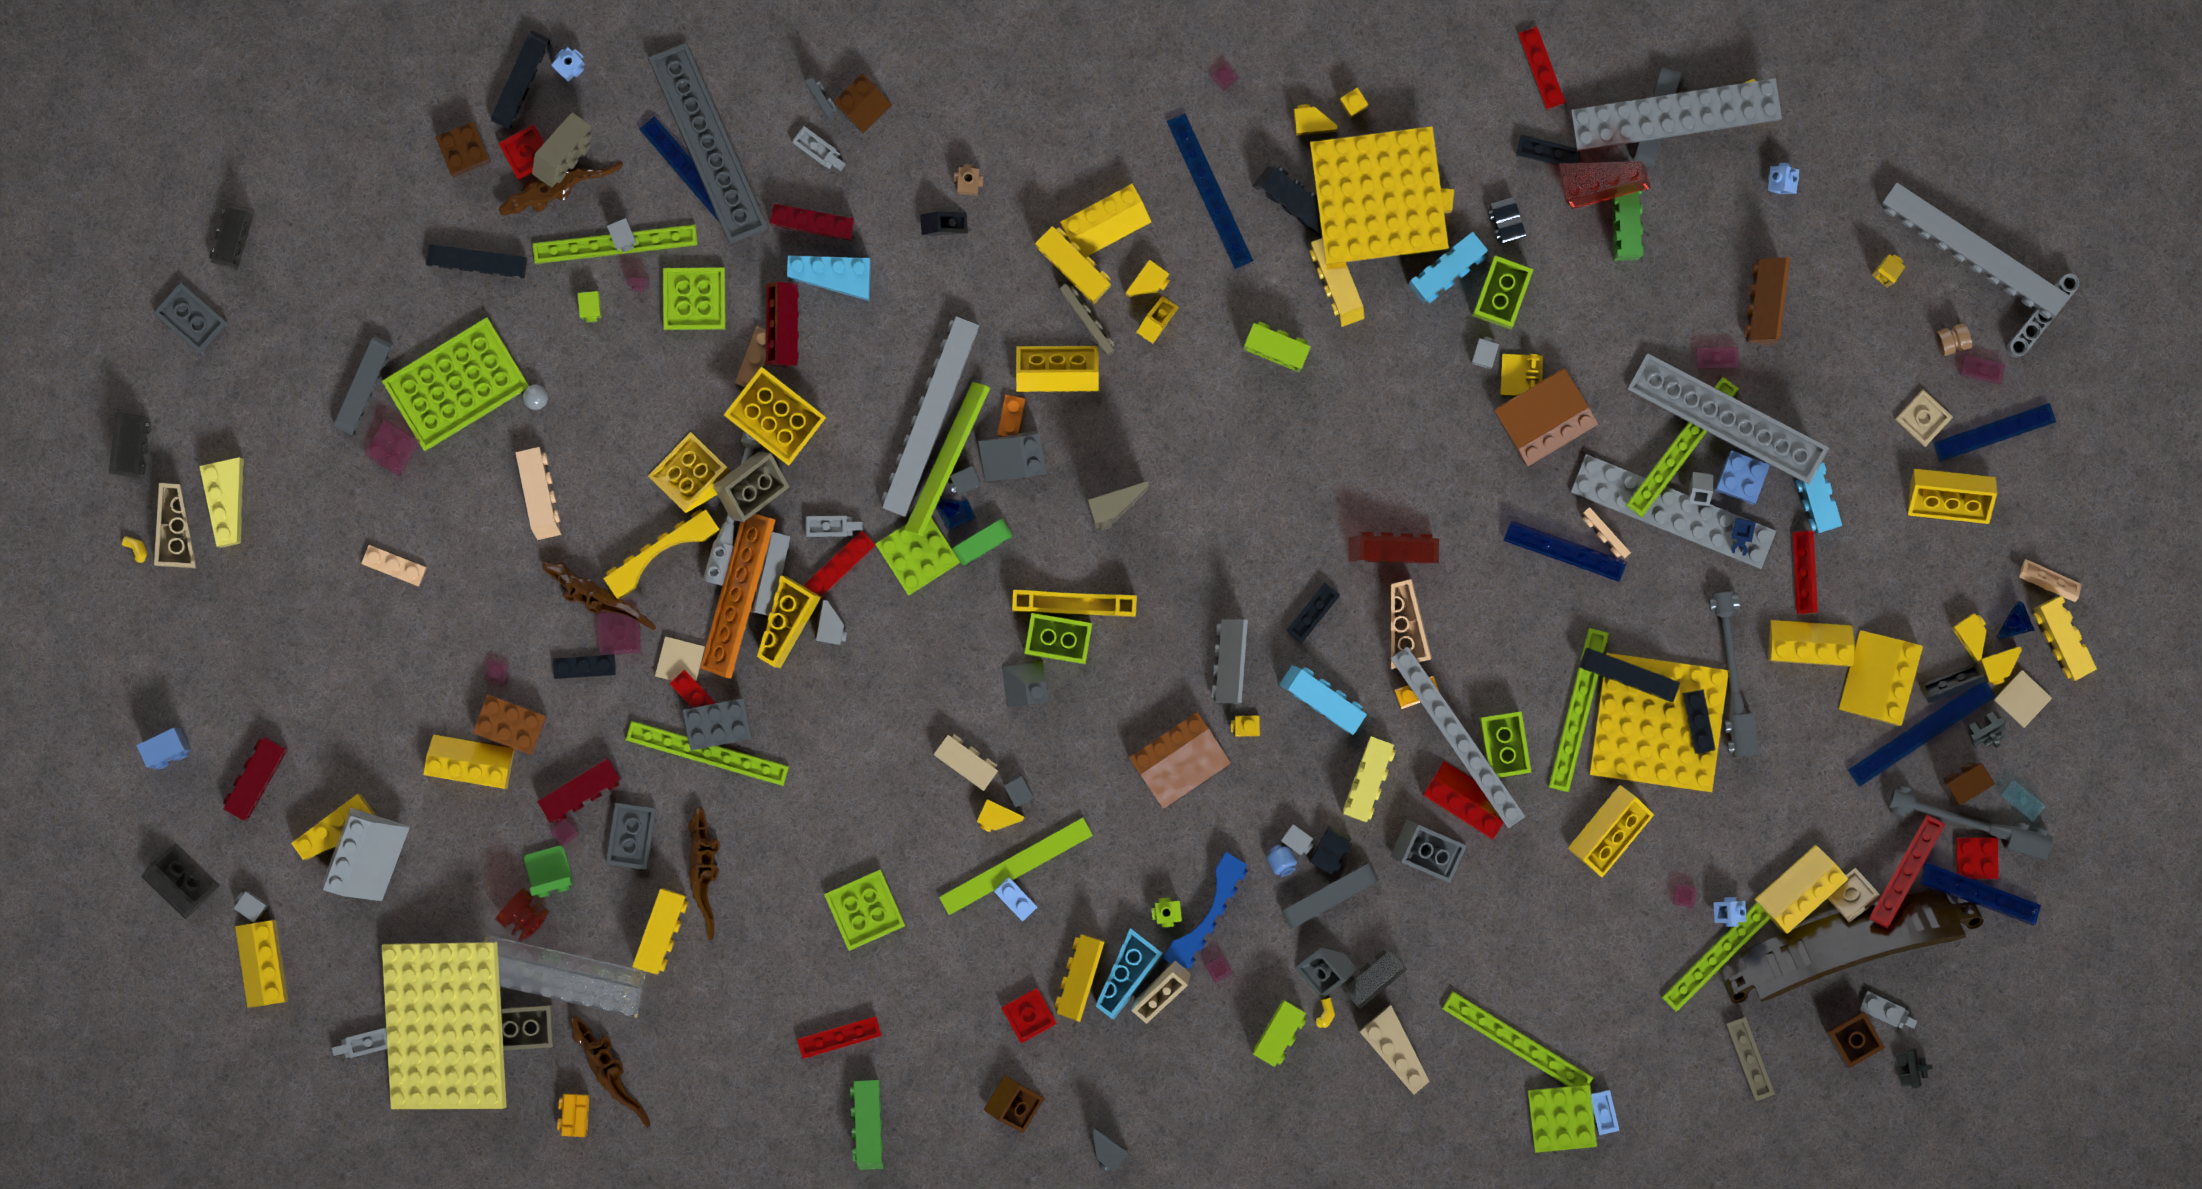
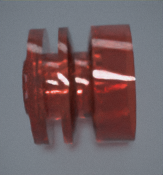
(522, 915)

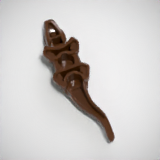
(540, 194)
(591, 595)
(702, 865)
(605, 1066)

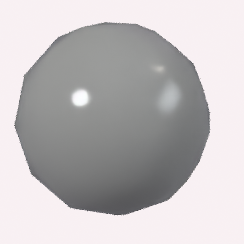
(535, 397)

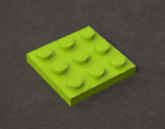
(694, 299)
(917, 558)
(864, 910)
(1562, 1118)

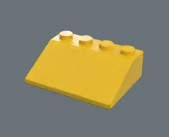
(774, 416)
(1880, 678)

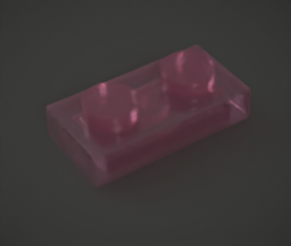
(1717, 358)
(1982, 369)

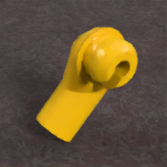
(138, 548)
(1328, 1014)

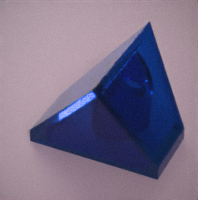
(954, 512)
(2016, 622)

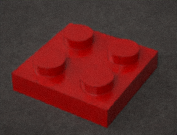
(521, 150)
(1977, 858)
(1029, 1015)

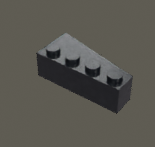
(1292, 196)

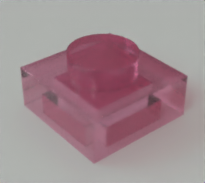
(1224, 76)
(638, 284)
(496, 672)
(564, 833)
(1684, 896)
(1218, 969)

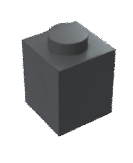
(964, 481)
(1018, 790)

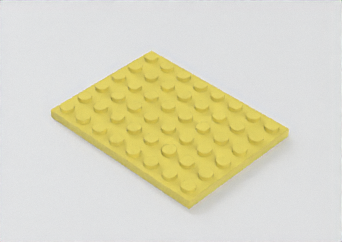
(444, 1025)

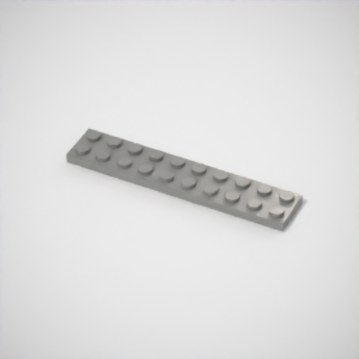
(1676, 114)
(1728, 419)
(1670, 511)

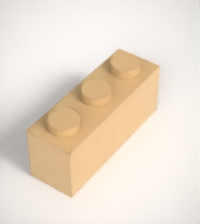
(966, 761)
(1161, 992)

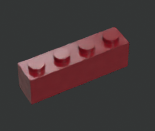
(812, 222)
(782, 324)
(255, 778)
(579, 790)

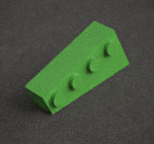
(1627, 227)
(867, 1124)

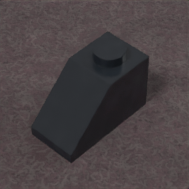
(943, 223)

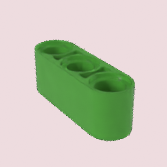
(982, 542)

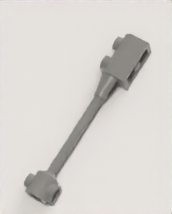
(722, 546)

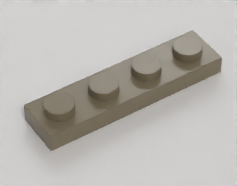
(1092, 325)
(1750, 1059)

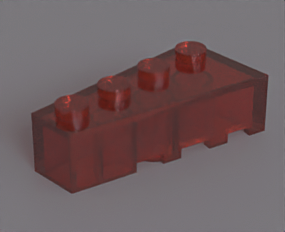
(1601, 181)
(1394, 549)

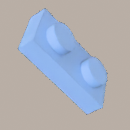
(1015, 899)
(1604, 1112)

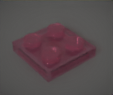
(392, 447)
(618, 634)

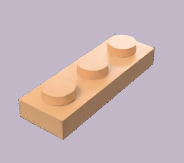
(1605, 534)
(393, 565)
(2050, 580)

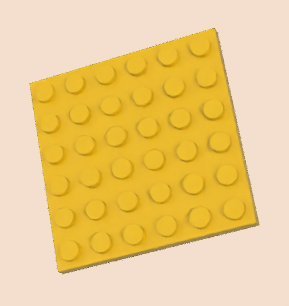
(1379, 195)
(1650, 737)

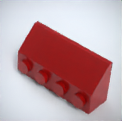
(1463, 799)

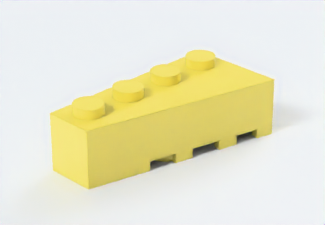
(224, 499)
(1368, 779)

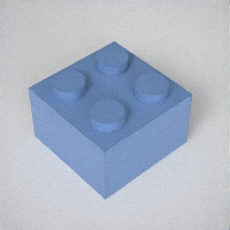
(1742, 477)
(164, 748)

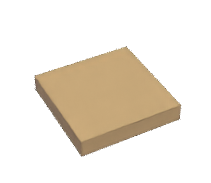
(1923, 418)
(677, 656)
(2022, 699)
(1854, 896)

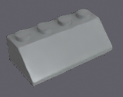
(770, 574)

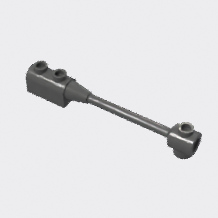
(1739, 724)
(2017, 837)

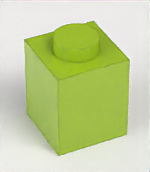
(590, 306)

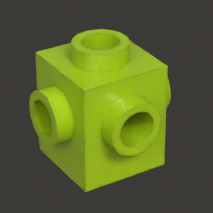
(1175, 912)

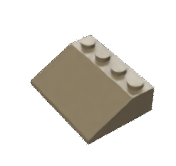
(1111, 506)

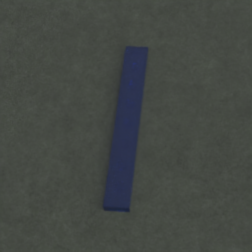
(1209, 191)
(1921, 733)

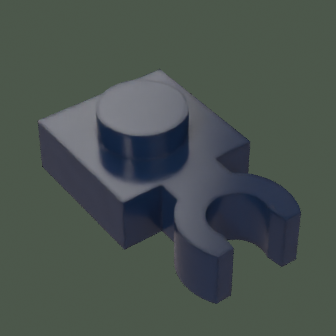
(1743, 532)

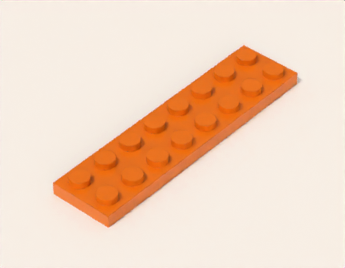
(737, 595)

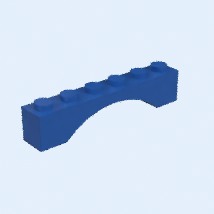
(1227, 874)

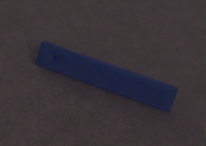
(676, 158)
(1994, 432)
(1565, 551)
(1980, 894)

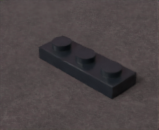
(1546, 151)
(1313, 612)
(584, 666)
(1952, 683)
(1699, 721)

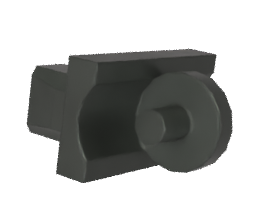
(1988, 733)
(1913, 1078)

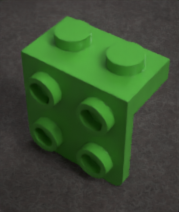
(548, 871)

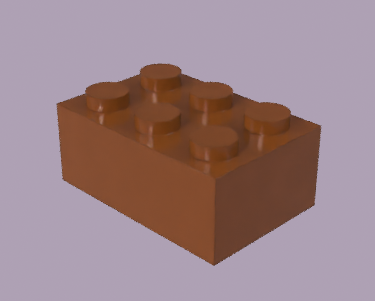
(510, 724)

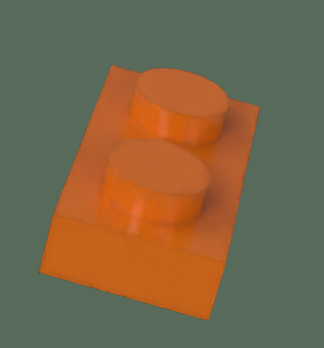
(1011, 415)

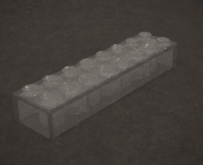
(569, 977)

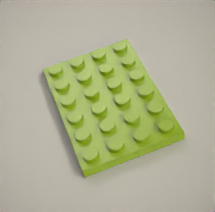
(456, 384)

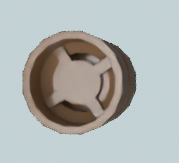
(1954, 339)

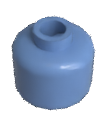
(1281, 860)

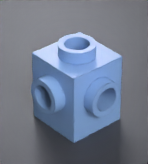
(571, 70)
(1783, 179)
(1729, 911)

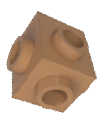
(971, 187)

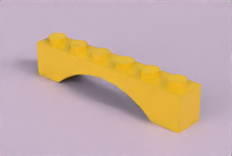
(626, 578)
(1074, 603)

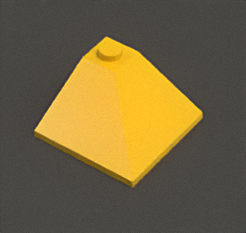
(689, 473)

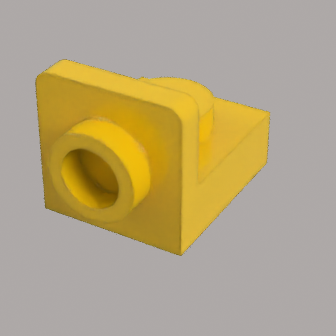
(1246, 726)

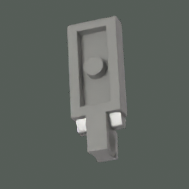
(818, 149)
(831, 526)
(1886, 1011)
(362, 1044)

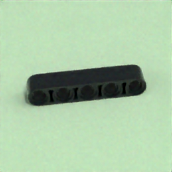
(519, 79)
(476, 260)
(1629, 674)

